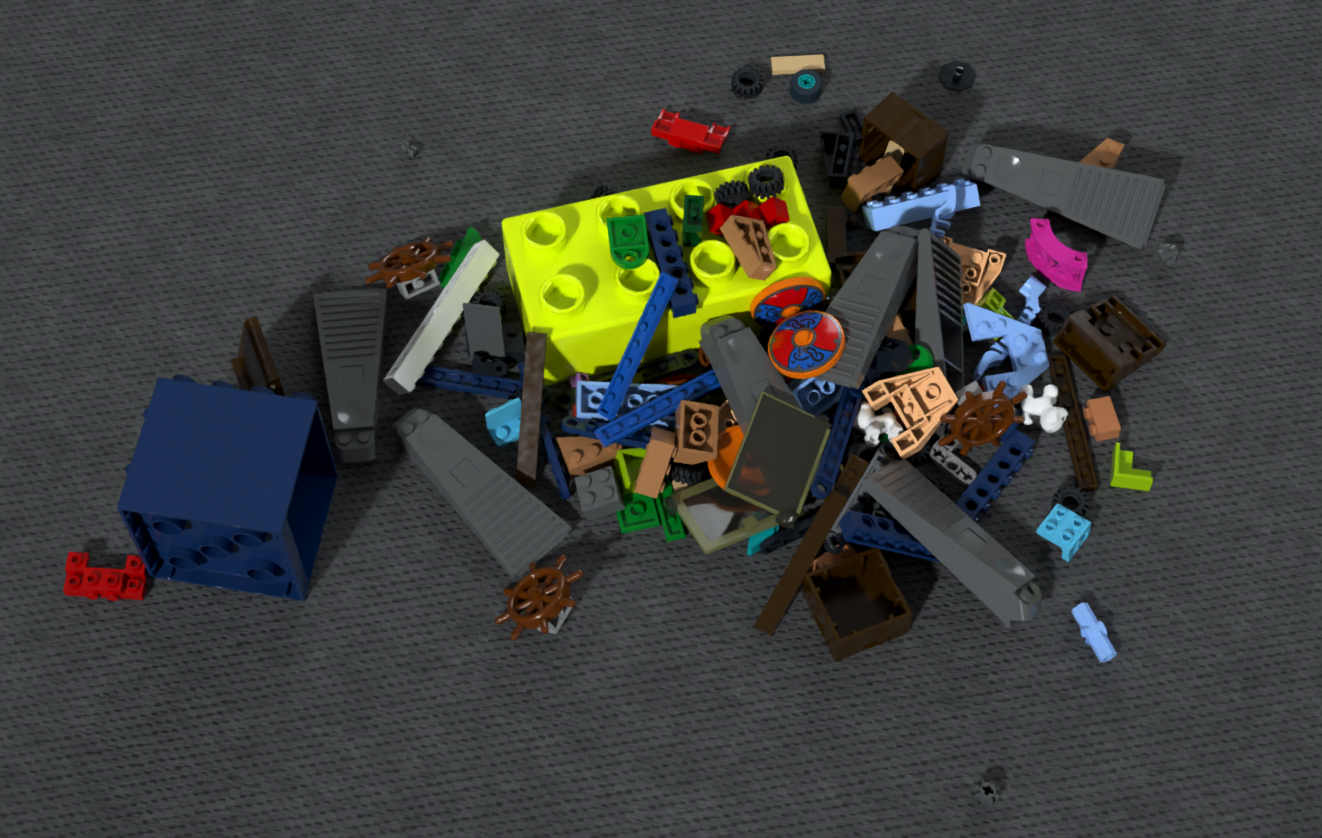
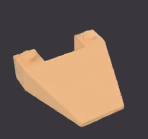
(919, 401)

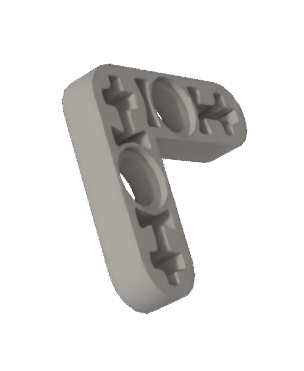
(946, 451)

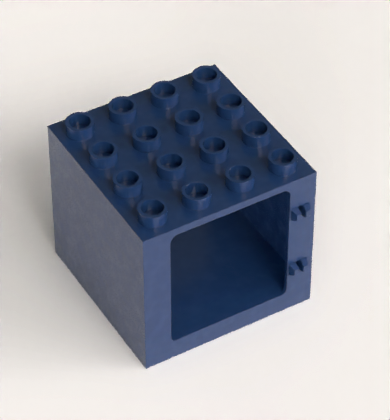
(229, 487)

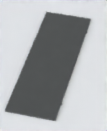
(484, 331)

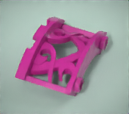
(1043, 246)

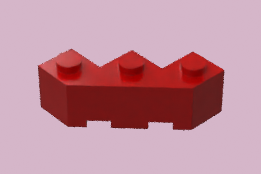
(772, 212)

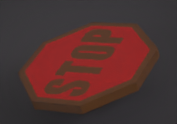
(678, 379)

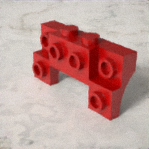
(689, 134)
(104, 582)

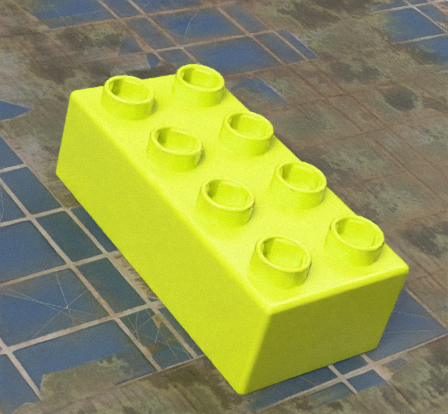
(592, 306)

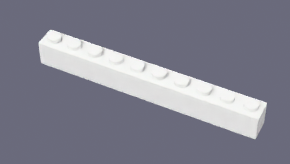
(441, 318)

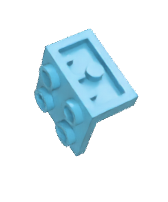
(504, 422)
(1065, 530)

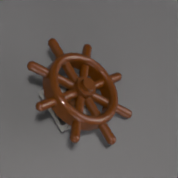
(411, 267)
(982, 418)
(545, 604)

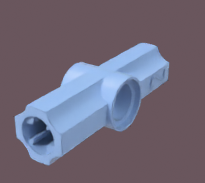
(1094, 632)

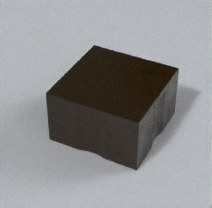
(914, 132)
(856, 604)

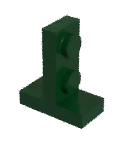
(692, 220)

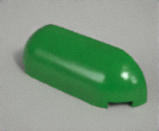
(458, 254)

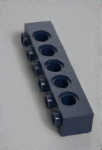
(659, 220)
(1015, 443)
(882, 534)

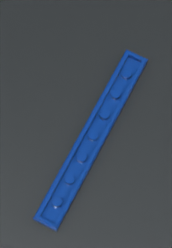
(637, 345)
(657, 409)

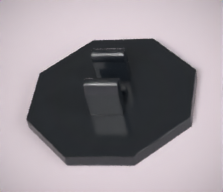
(957, 76)

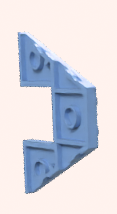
(1023, 344)

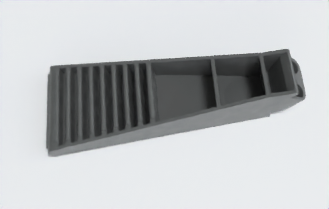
(1090, 195)
(871, 301)
(940, 311)
(353, 353)
(744, 370)
(490, 502)
(956, 541)

